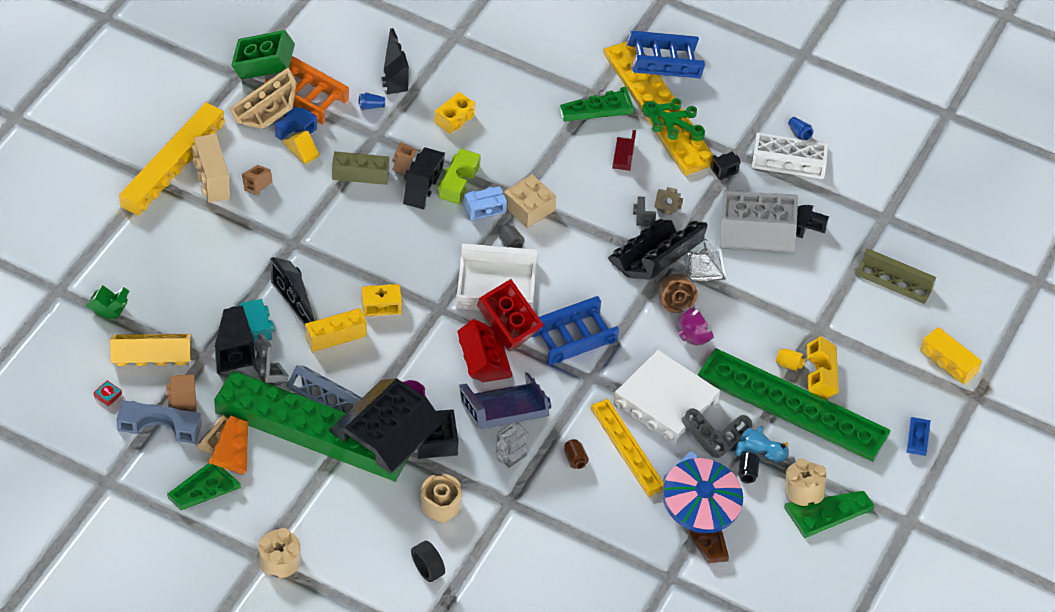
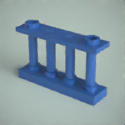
(664, 65)
(575, 314)

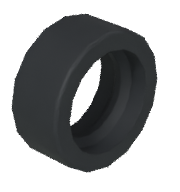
(428, 561)

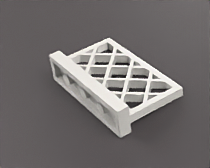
(795, 163)

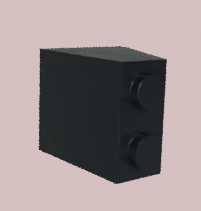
(234, 341)

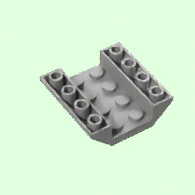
(759, 221)

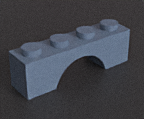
(136, 416)

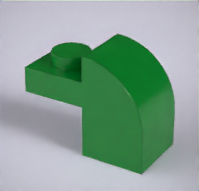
(107, 303)

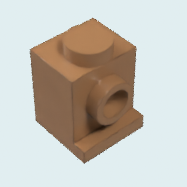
(403, 158)
(256, 179)

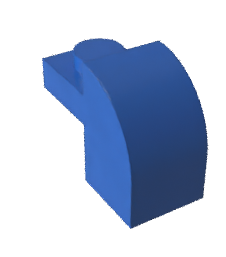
(295, 120)

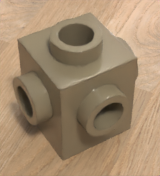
(661, 200)

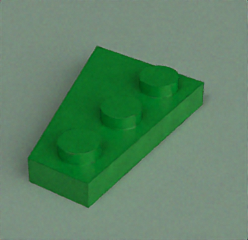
(202, 486)

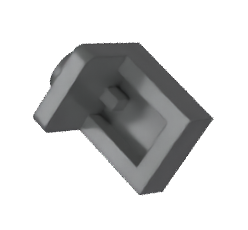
(643, 217)

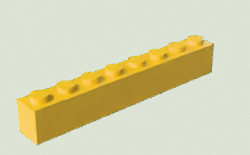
(170, 160)

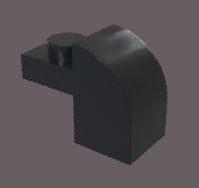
(808, 219)

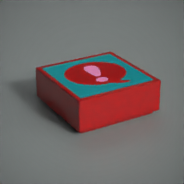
(107, 393)

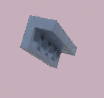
(324, 384)

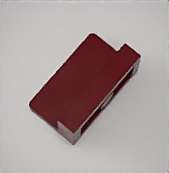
(624, 152)

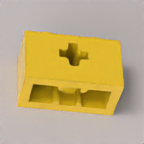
(381, 300)

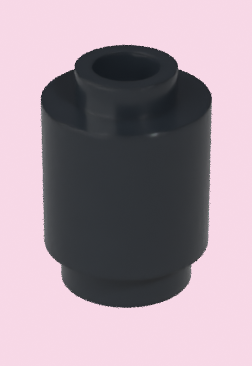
(748, 467)

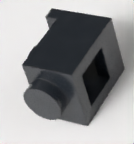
(725, 165)

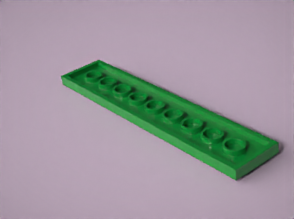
(794, 404)

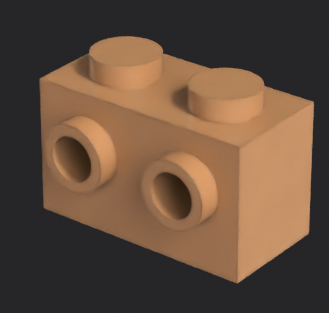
(182, 392)

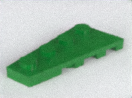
(603, 106)
(829, 512)

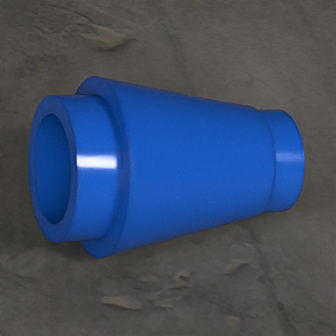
(370, 101)
(801, 129)

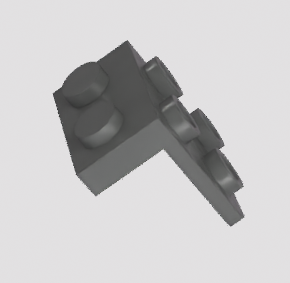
(269, 372)

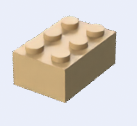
(211, 168)

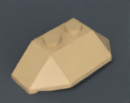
(267, 102)

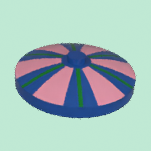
(702, 495)

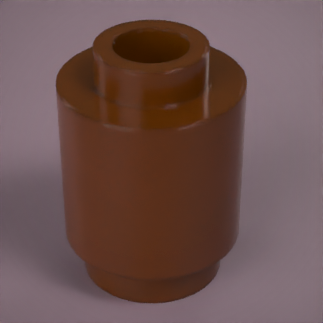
(575, 454)

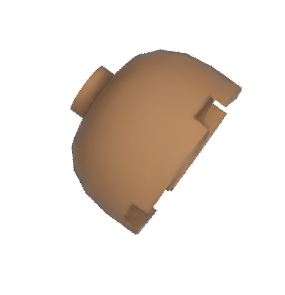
(677, 293)

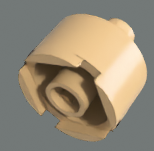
(805, 482)
(441, 497)
(279, 553)

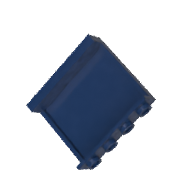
(506, 404)

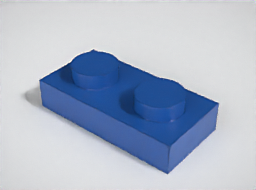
(918, 436)

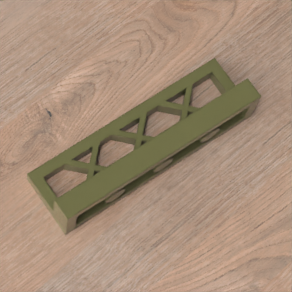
(898, 273)

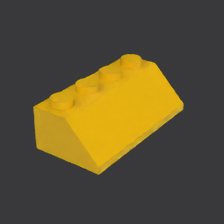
(150, 348)

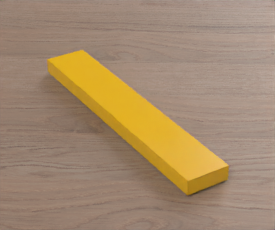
(627, 447)

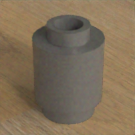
(511, 237)

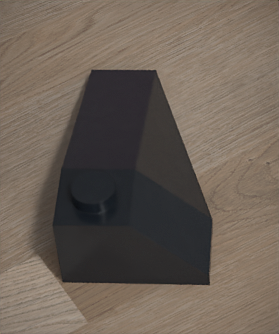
(395, 67)
(289, 284)

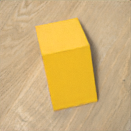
(302, 146)

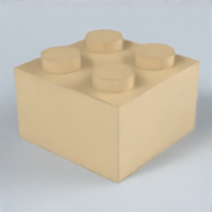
(530, 200)

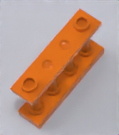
(322, 82)

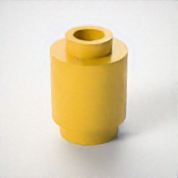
(790, 359)

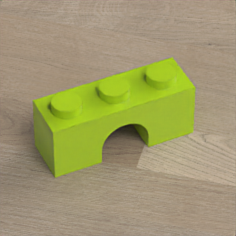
(462, 165)

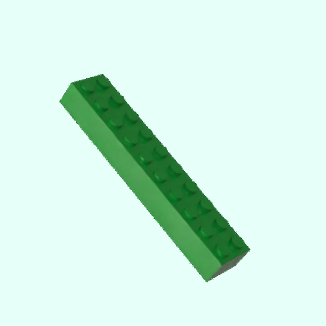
(293, 420)

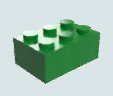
(263, 54)

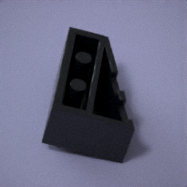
(421, 176)

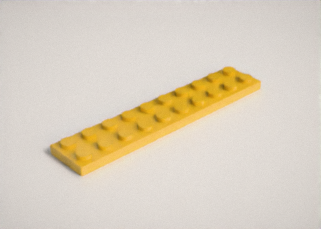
(687, 153)

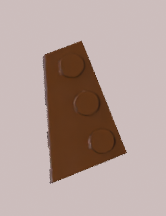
(710, 545)

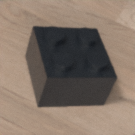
(444, 440)

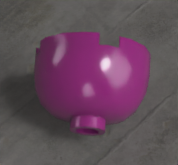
(694, 328)

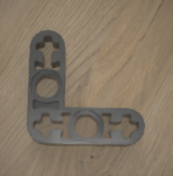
(719, 439)

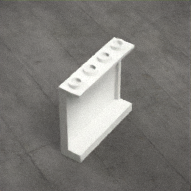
(489, 267)
(662, 393)

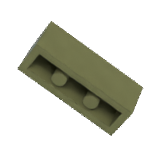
(360, 168)

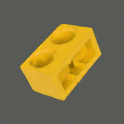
(454, 112)

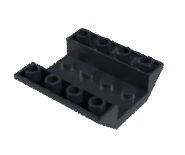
(656, 248)
(389, 422)

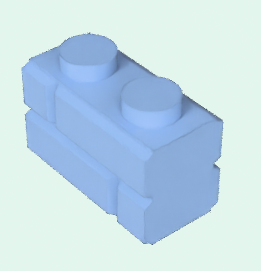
(485, 203)

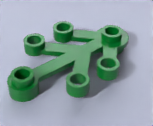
(653, 110)

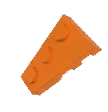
(232, 446)

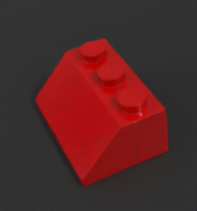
(509, 314)
(483, 352)

